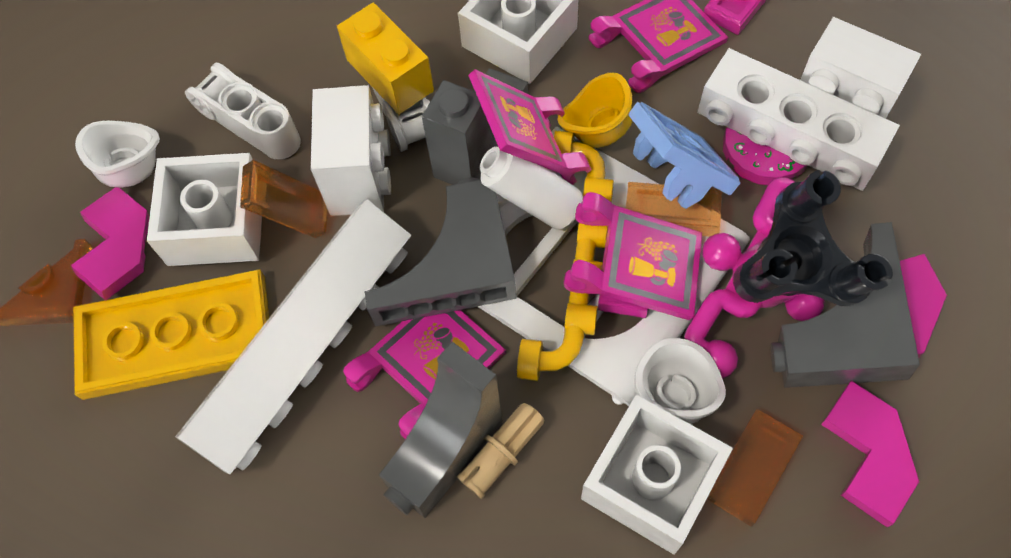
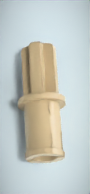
(501, 449)

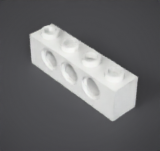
(817, 117)

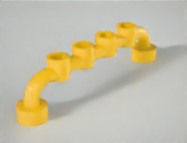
(580, 316)

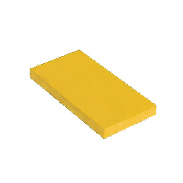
(166, 333)

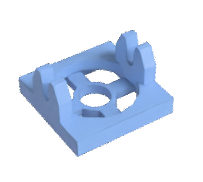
(695, 161)

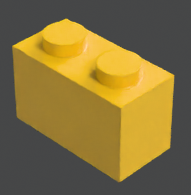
(386, 58)

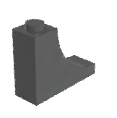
(459, 130)
(463, 268)
(855, 341)
(446, 435)

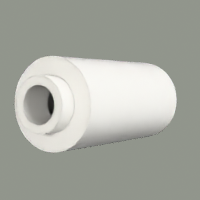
(530, 187)

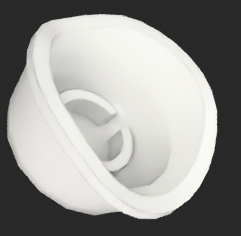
(118, 151)
(680, 379)

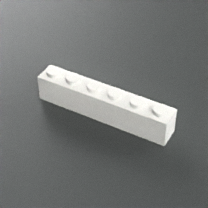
(293, 339)

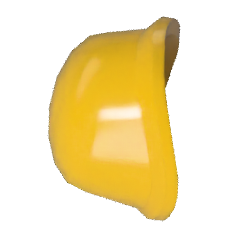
(599, 111)

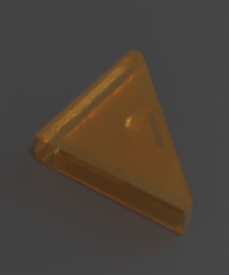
(49, 293)

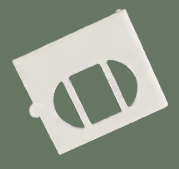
(609, 360)

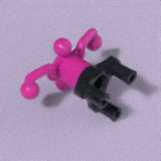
(786, 262)

